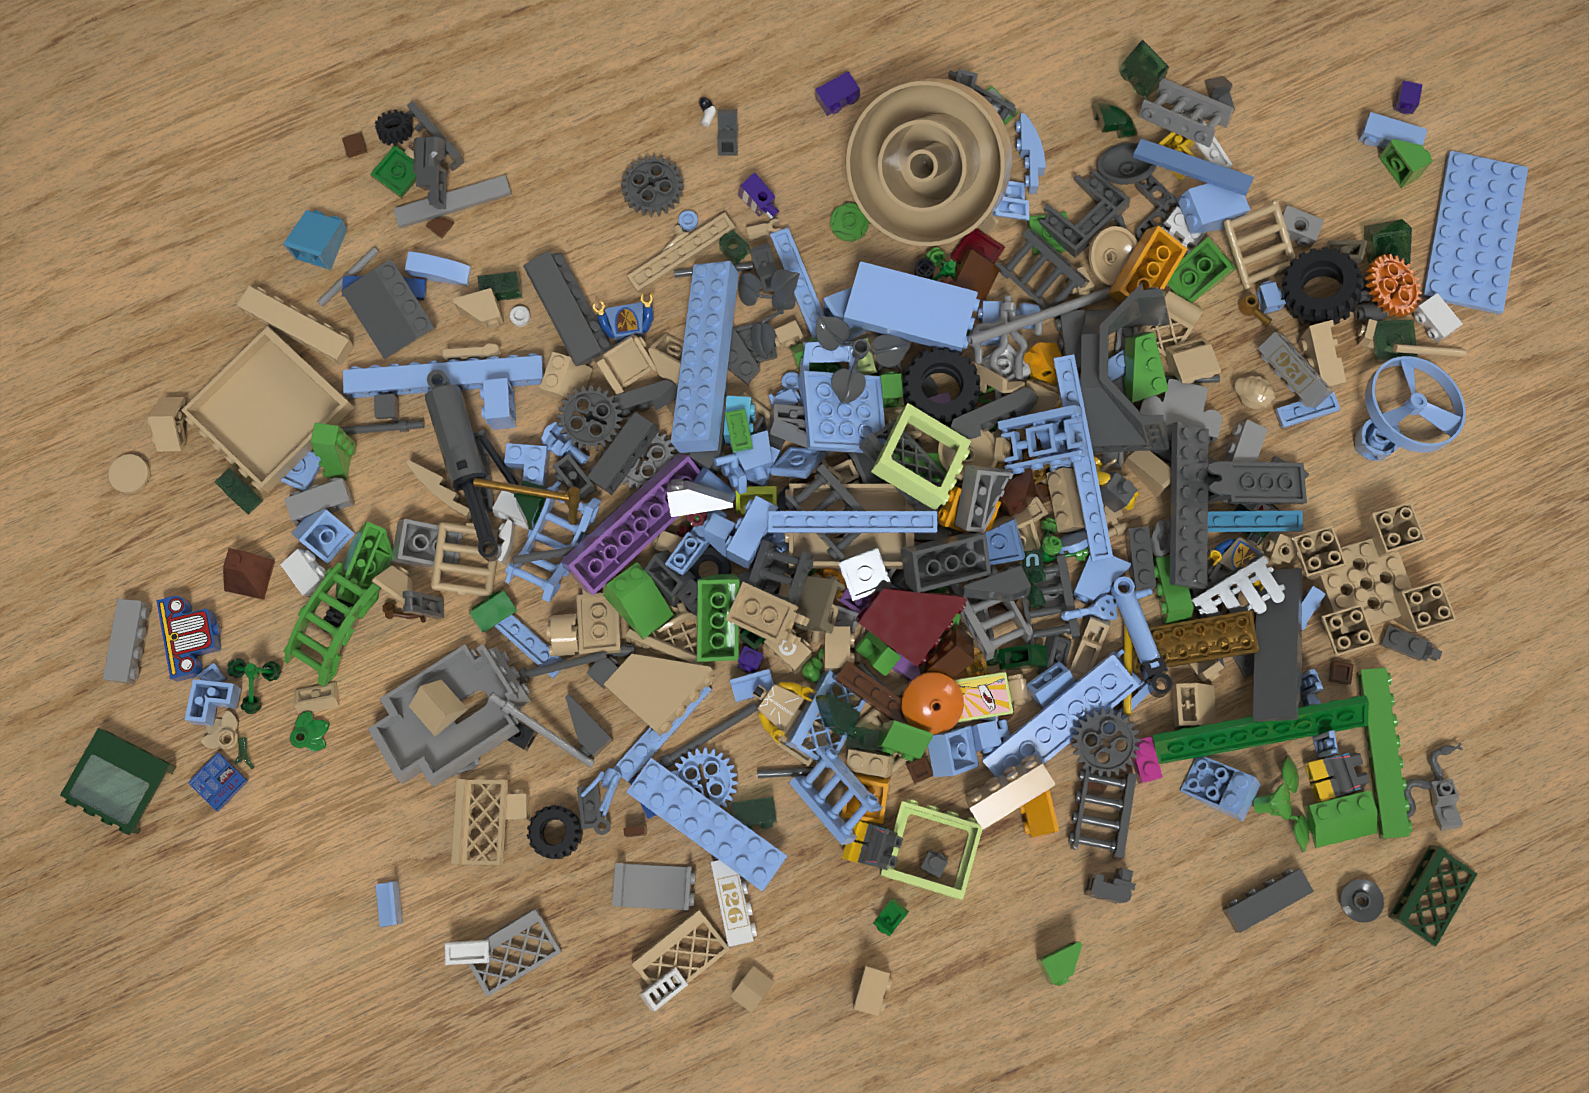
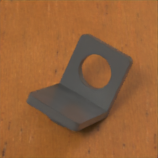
(774, 441)

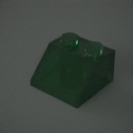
(1144, 69)
(1388, 238)

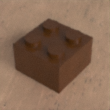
(952, 653)

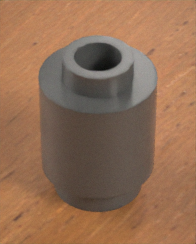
(1369, 311)

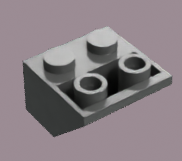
(666, 579)

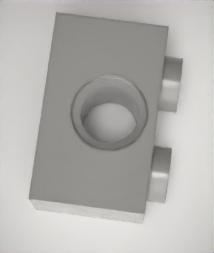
(1308, 223)

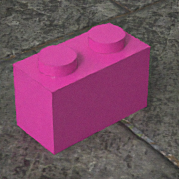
(1146, 764)

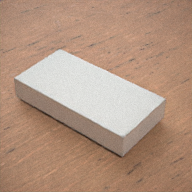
(467, 952)

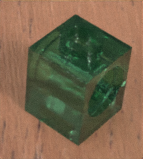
(735, 255)

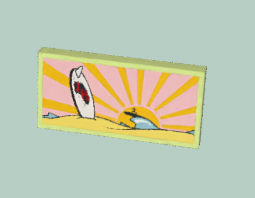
(984, 697)

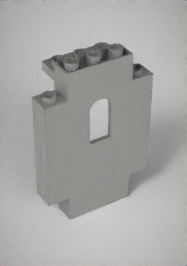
(414, 749)

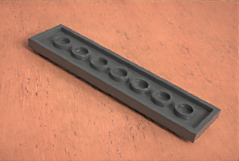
(1189, 506)

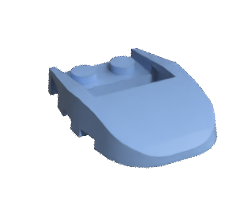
(816, 353)

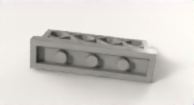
(506, 933)

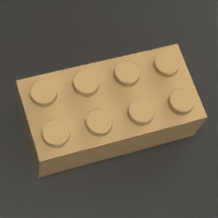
(1009, 791)

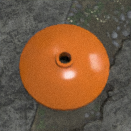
(923, 693)

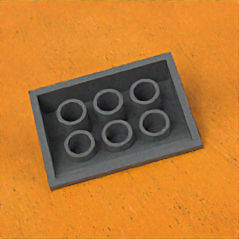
(388, 309)

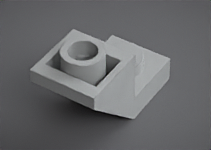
(1444, 804)

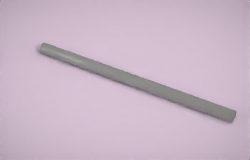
(1038, 316)

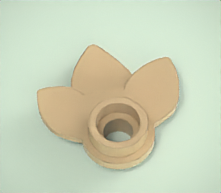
(220, 730)

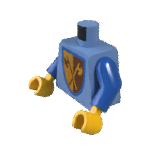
(626, 319)

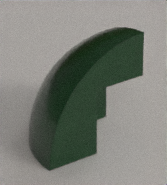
(1114, 119)

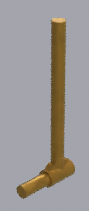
(570, 497)

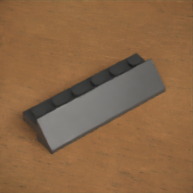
(567, 307)

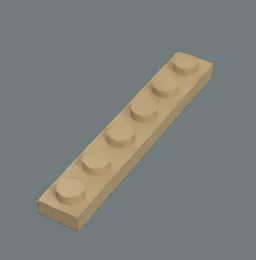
(680, 253)

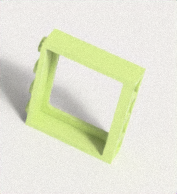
(908, 480)
(952, 819)

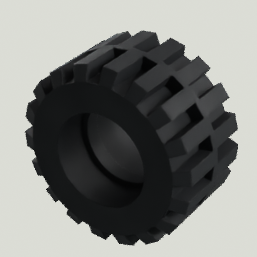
(537, 827)

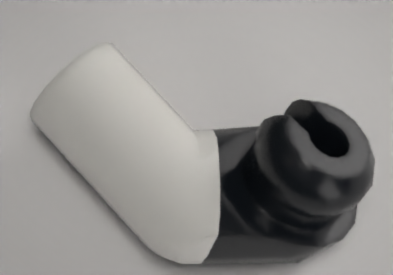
(708, 109)

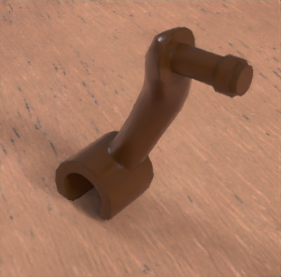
(389, 610)

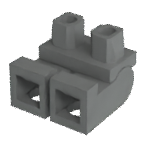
(1115, 890)

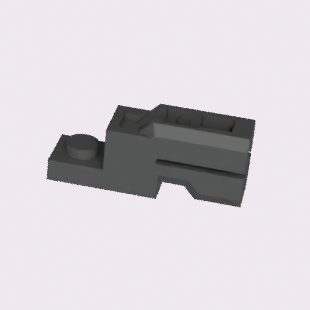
(428, 170)

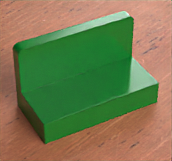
(492, 610)

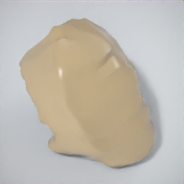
(1255, 392)

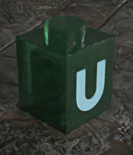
(1034, 566)

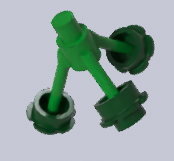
(269, 671)

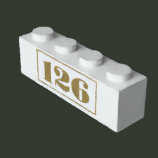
(733, 905)

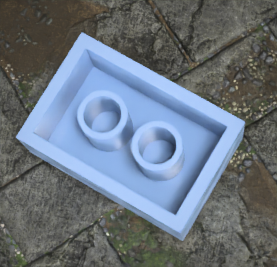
(749, 532)

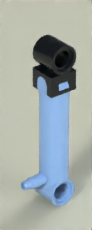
(1152, 665)

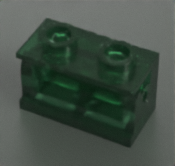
(504, 285)
(755, 812)

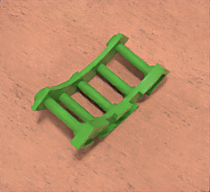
(341, 635)

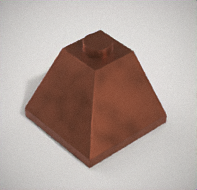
(1018, 494)
(247, 573)

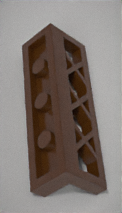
(870, 691)

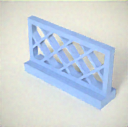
(810, 713)

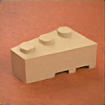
(1321, 354)

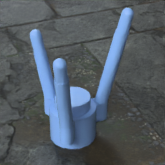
(610, 782)

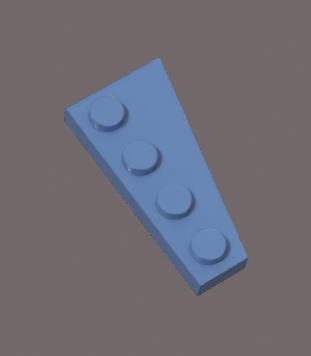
(1004, 543)

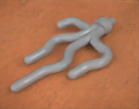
(1007, 314)

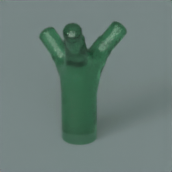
(242, 752)

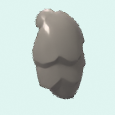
(1161, 538)

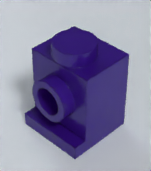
(750, 660)

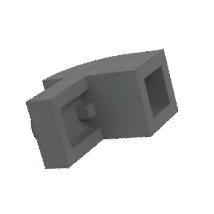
(727, 132)
(763, 265)

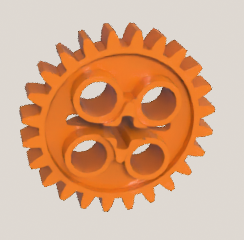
(1393, 285)

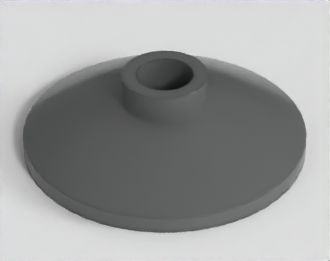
(1372, 900)

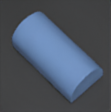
(710, 480)

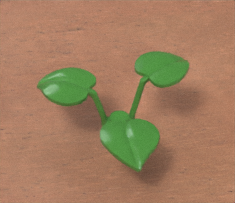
(1281, 802)

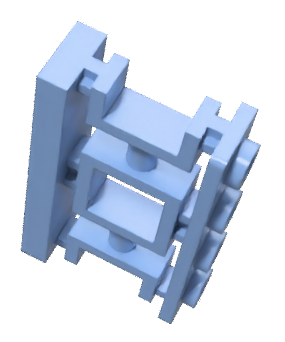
(1040, 423)

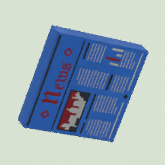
(218, 781)

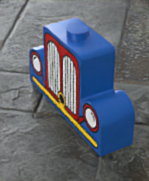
(186, 636)

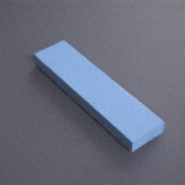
(528, 642)

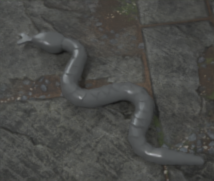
(1443, 750)

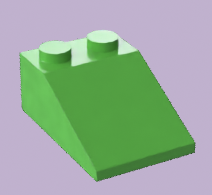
(1201, 271)
(638, 600)

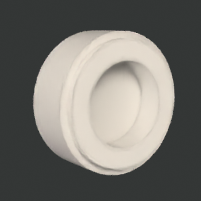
(520, 316)

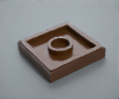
(976, 274)

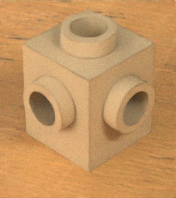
(1279, 548)

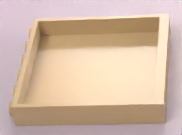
(265, 409)

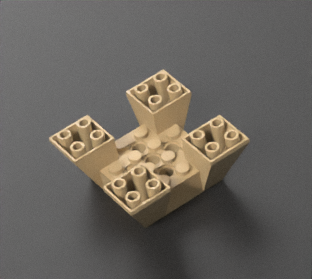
(1331, 567)

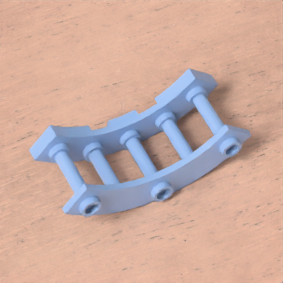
(552, 585)

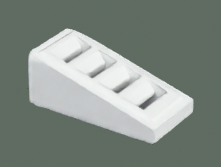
(653, 1006)

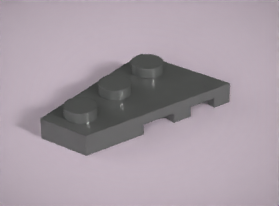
(741, 361)

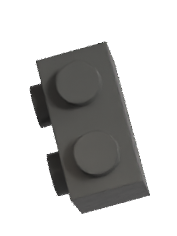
(573, 476)

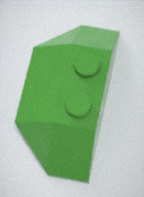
(366, 558)

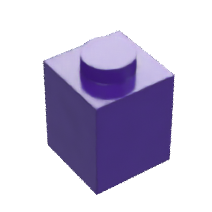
(1408, 97)

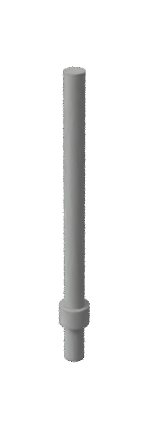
(508, 707)

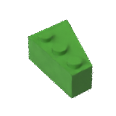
(1143, 367)
(334, 450)
(1173, 600)

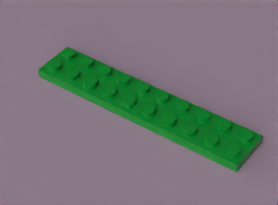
(1247, 733)

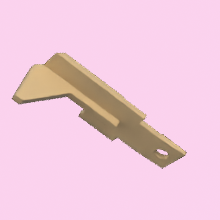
(996, 381)

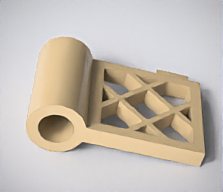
(1182, 313)

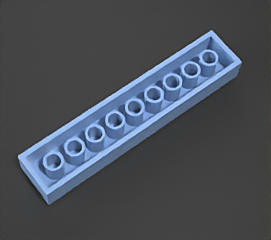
(705, 357)

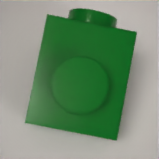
(890, 917)

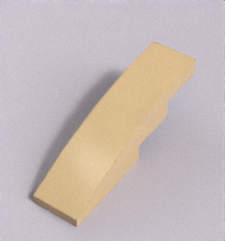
(436, 485)

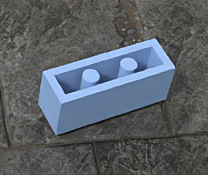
(1380, 130)

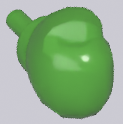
(812, 668)

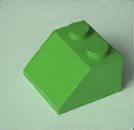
(1405, 161)
(903, 740)
(1060, 963)

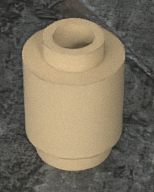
(1018, 689)

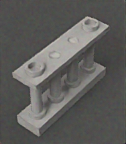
(1191, 102)
(978, 628)

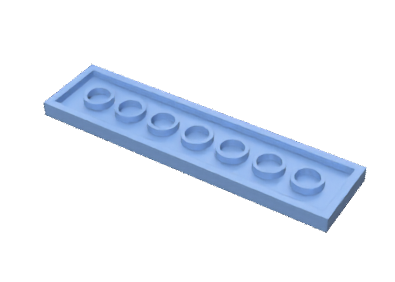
(1053, 725)
(707, 824)

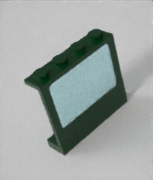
(115, 781)

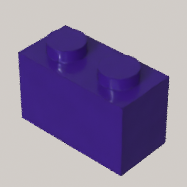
(837, 94)

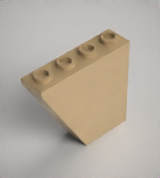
(659, 688)

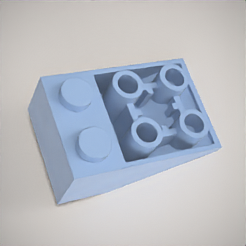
(1221, 787)

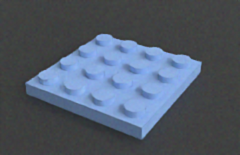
(838, 424)

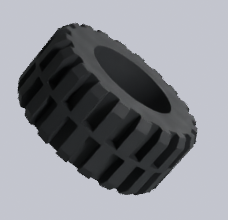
(1319, 264)
(945, 363)

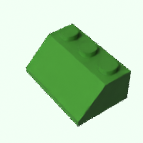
(1342, 819)

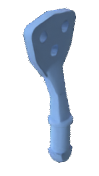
(1094, 610)

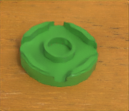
(848, 222)

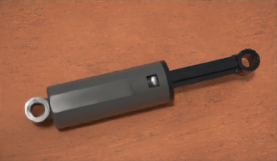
(460, 454)

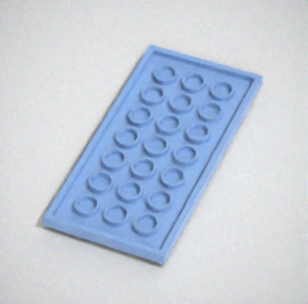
(1475, 232)

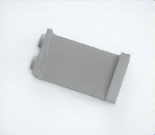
(653, 886)

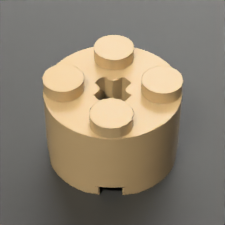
(563, 634)

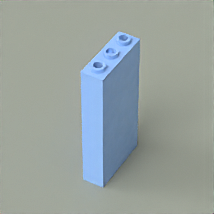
(911, 307)

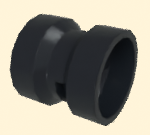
(924, 263)

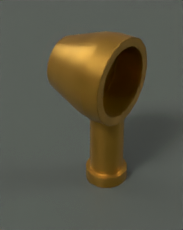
(1248, 310)

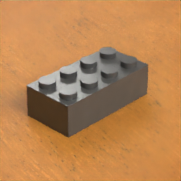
(945, 561)

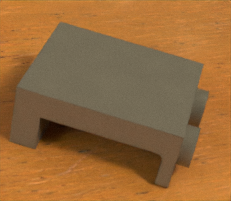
(817, 602)

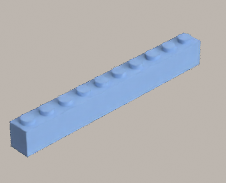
(464, 374)

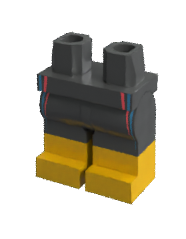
(1342, 773)
(879, 848)

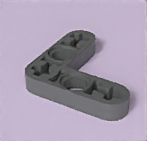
(1162, 204)

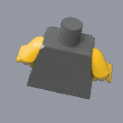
(1115, 489)

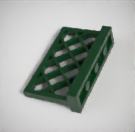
(1420, 882)

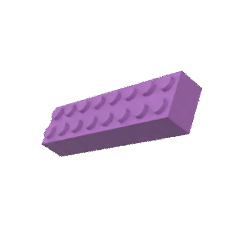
(628, 528)

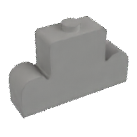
(1185, 405)

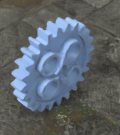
(722, 777)

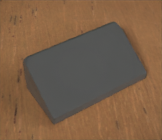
(1057, 651)

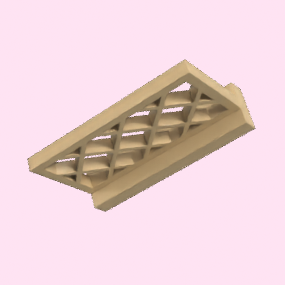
(665, 649)
(465, 822)
(673, 937)

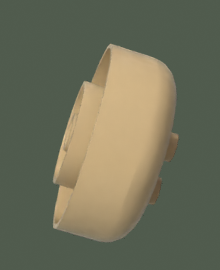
(929, 161)

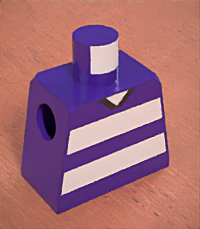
(753, 191)

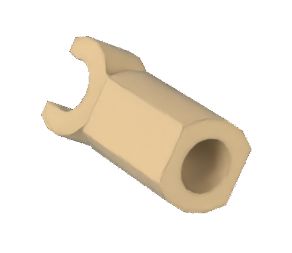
(762, 230)

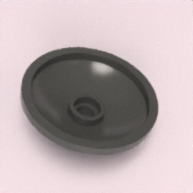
(1121, 168)

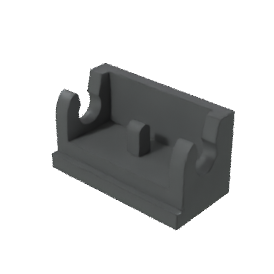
(688, 596)

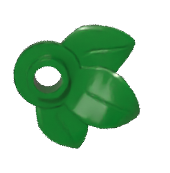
(312, 730)

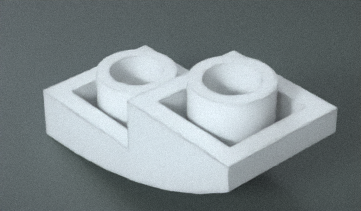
(507, 535)

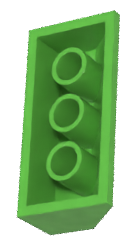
(715, 635)

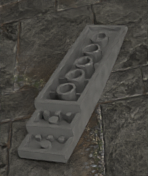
(1280, 652)

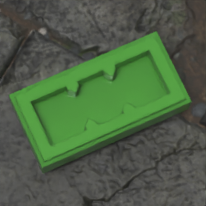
(739, 430)

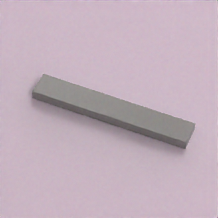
(455, 201)

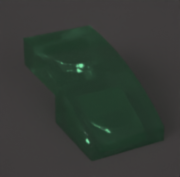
(864, 739)

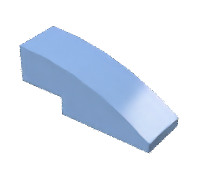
(437, 268)

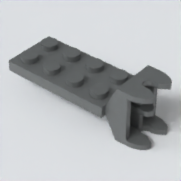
(1256, 482)

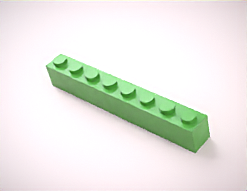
(1384, 755)

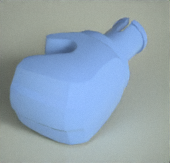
(556, 443)

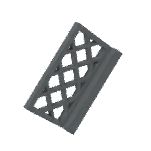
(872, 447)

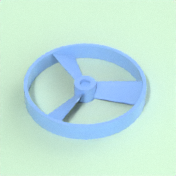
(1417, 404)

